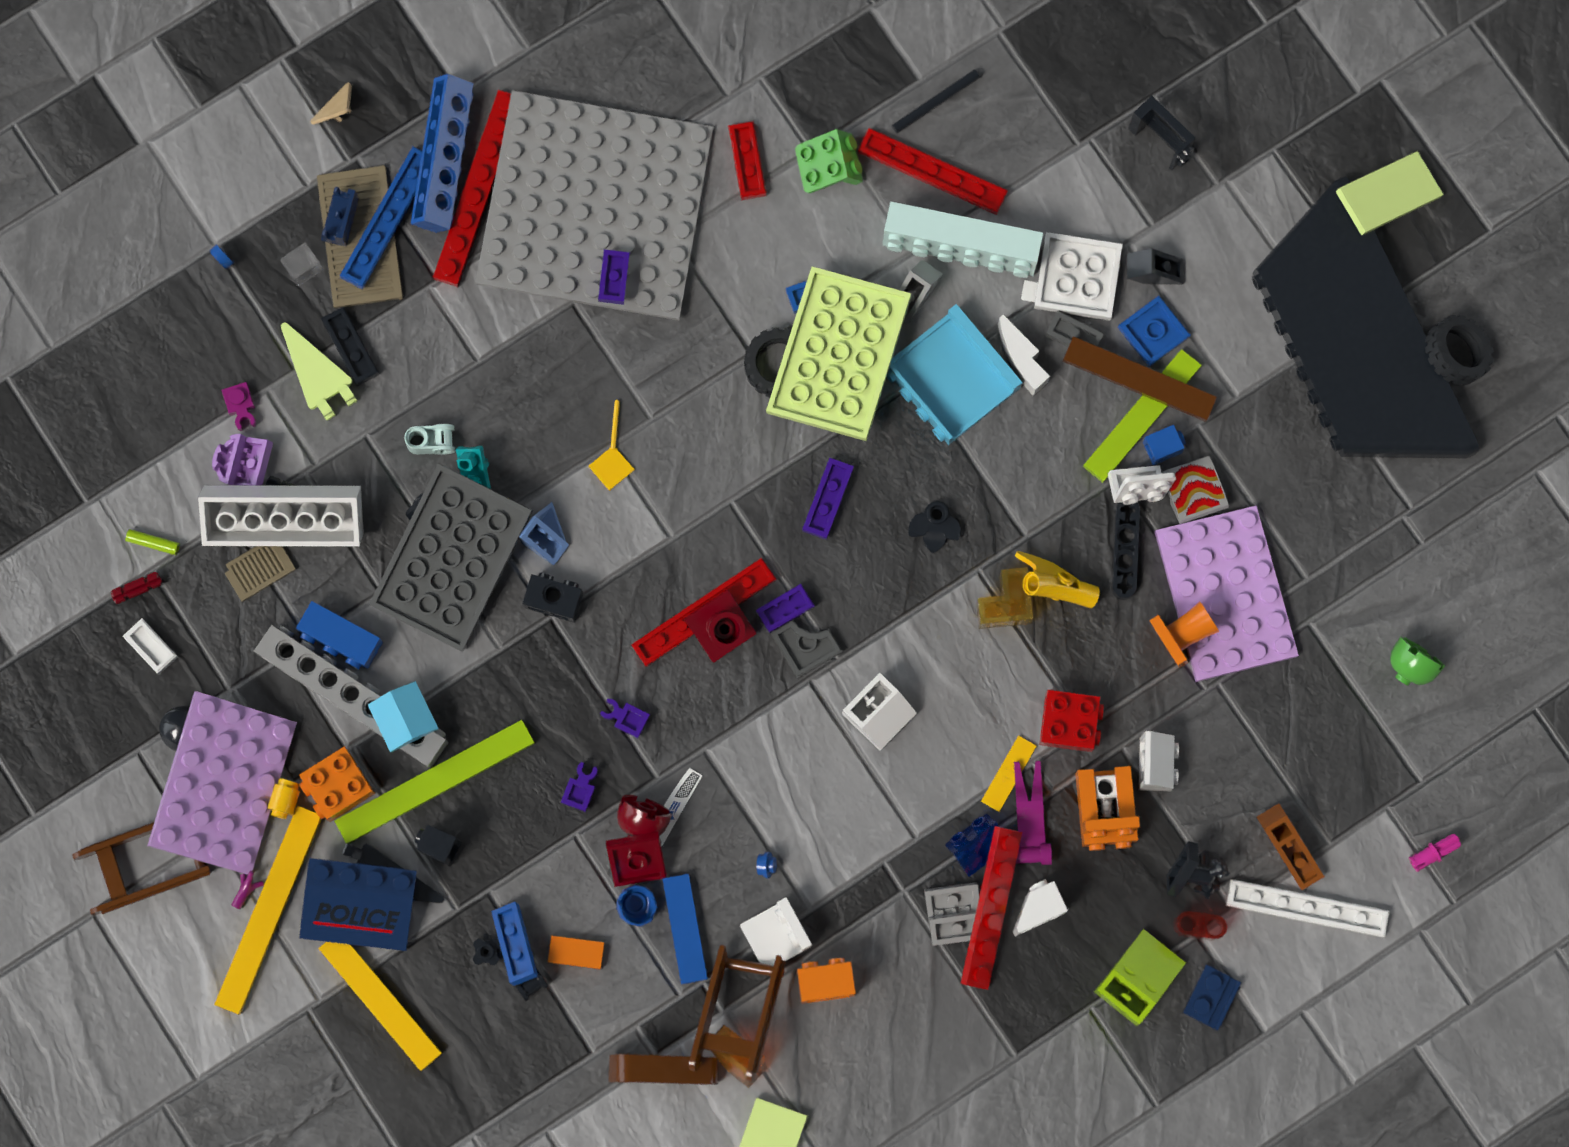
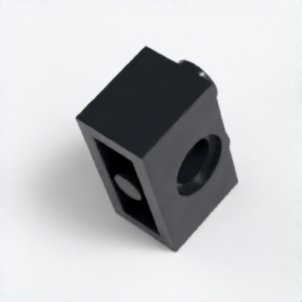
(567, 605)

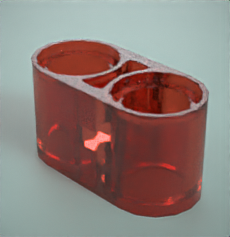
(1200, 923)

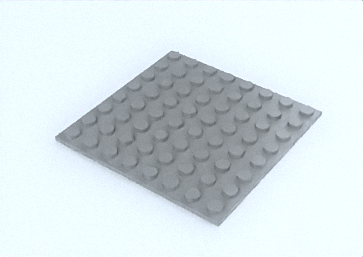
(591, 182)

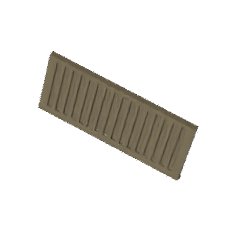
(385, 280)

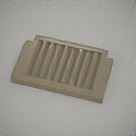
(258, 570)

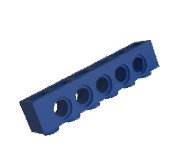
(426, 213)

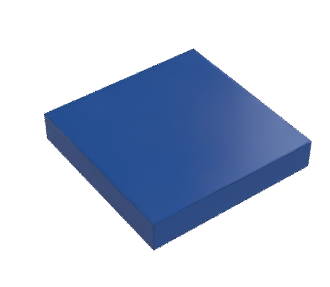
(1154, 331)

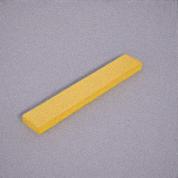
(381, 1003)

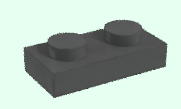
(1065, 327)

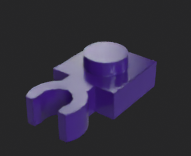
(629, 719)
(579, 792)

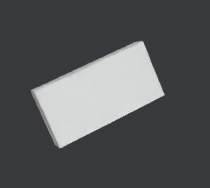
(150, 646)

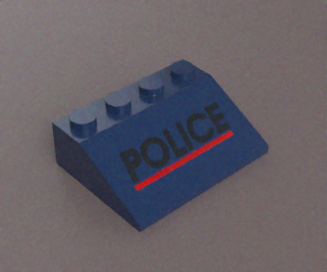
(357, 904)

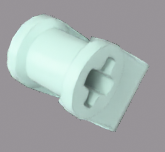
(432, 439)

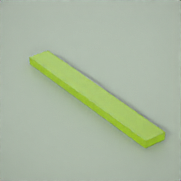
(434, 782)

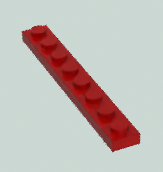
(474, 196)

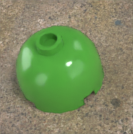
(1414, 663)

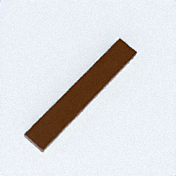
(1139, 379)

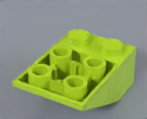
(1140, 977)

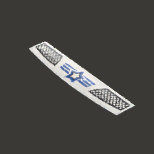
(679, 798)

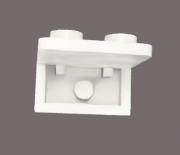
(1139, 484)

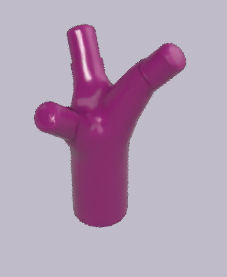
(246, 888)

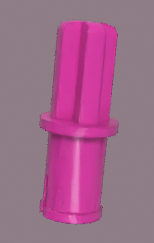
(1434, 852)

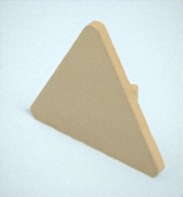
(335, 107)

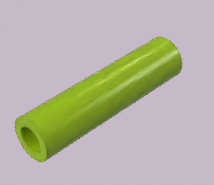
(152, 542)

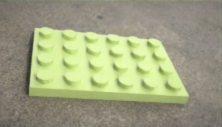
(838, 353)

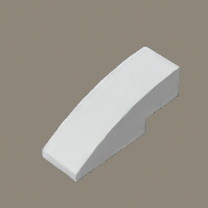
(1022, 356)

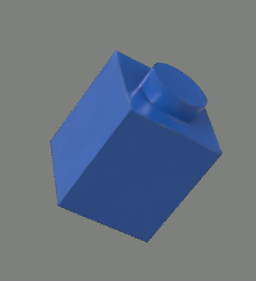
(1164, 444)

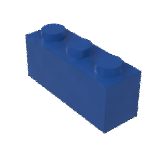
(338, 636)

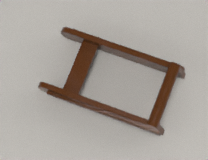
(113, 877)
(731, 1045)

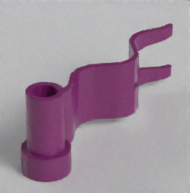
(1031, 820)

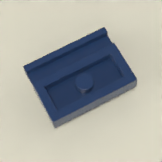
(1211, 997)

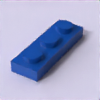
(514, 943)

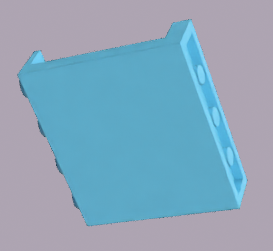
(952, 376)

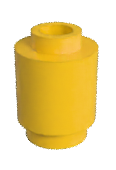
(284, 798)

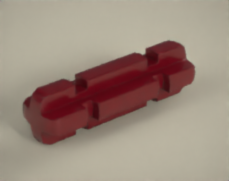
(136, 587)

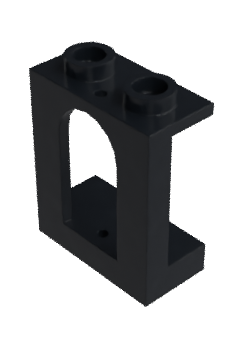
(1146, 116)

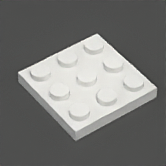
(1078, 276)

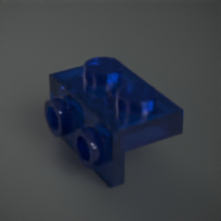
(973, 844)

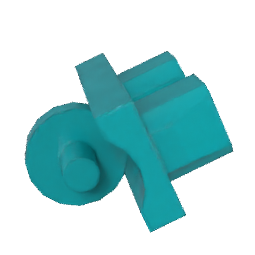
(473, 464)

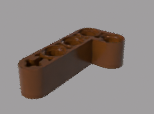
(661, 1069)

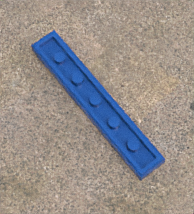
(384, 222)

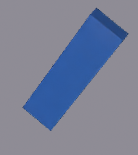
(685, 929)

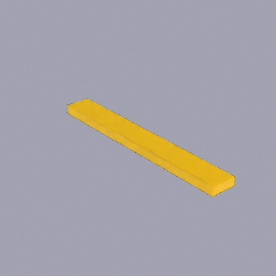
(268, 910)

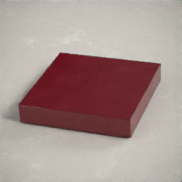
(636, 859)

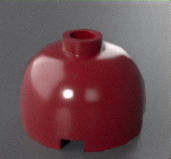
(642, 817)

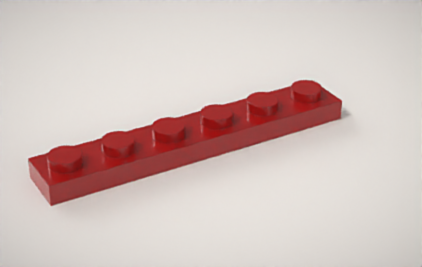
(991, 908)

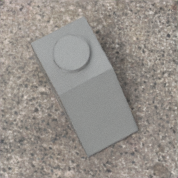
(920, 283)

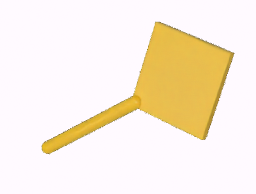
(611, 465)

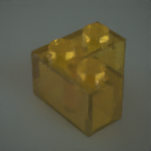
(1011, 607)

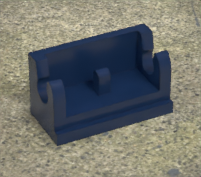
(340, 217)

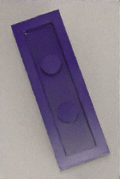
(827, 498)

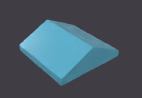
(402, 716)

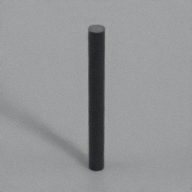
(935, 101)

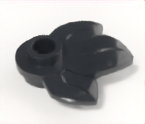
(934, 530)

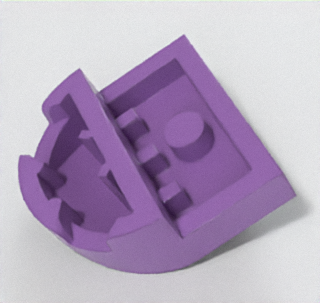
(242, 460)

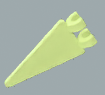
(316, 373)

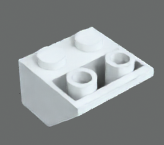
(879, 711)

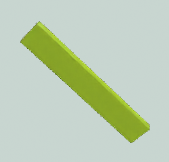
(1137, 421)

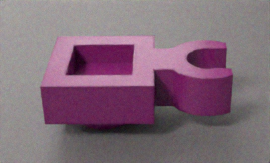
(239, 401)

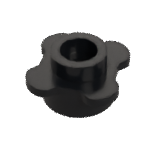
(491, 946)

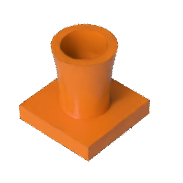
(1185, 631)

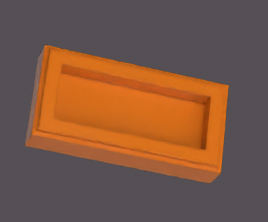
(576, 952)

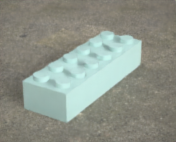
(962, 239)

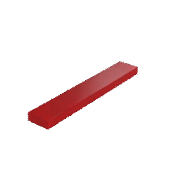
(932, 171)
(676, 631)

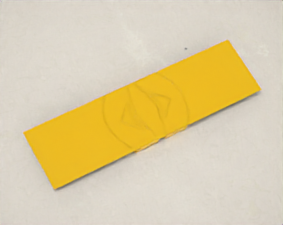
(1005, 777)

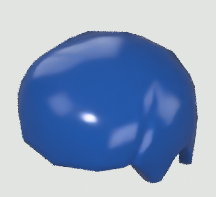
(636, 905)

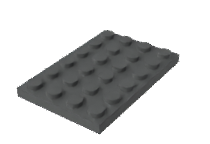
(450, 557)

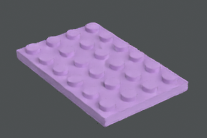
(1232, 574)
(221, 783)

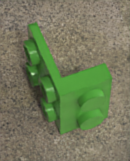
(828, 161)

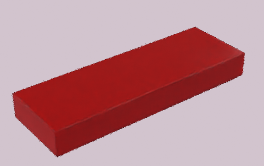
(747, 160)

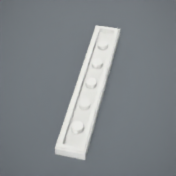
(1307, 908)

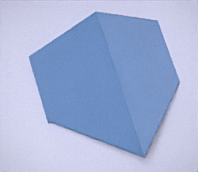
(545, 535)

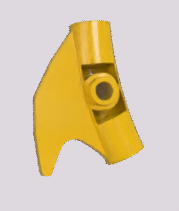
(1056, 583)

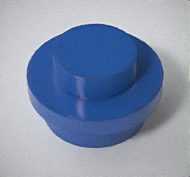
(766, 864)

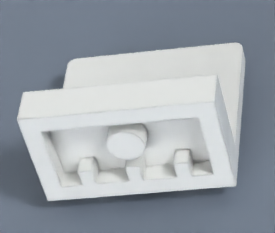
(776, 933)

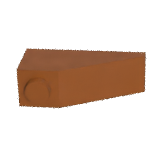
(1290, 846)

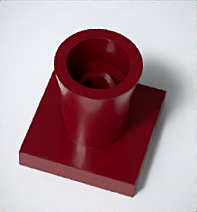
(706, 624)

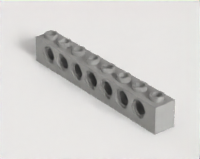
(271, 649)

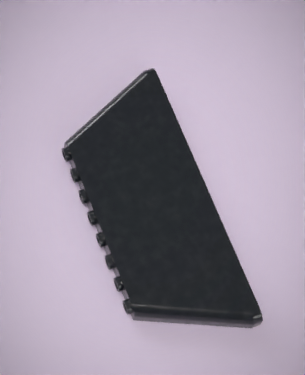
(1358, 341)

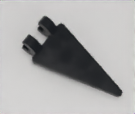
(370, 856)

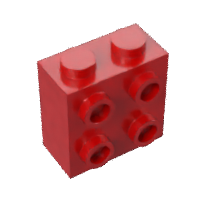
(1071, 721)

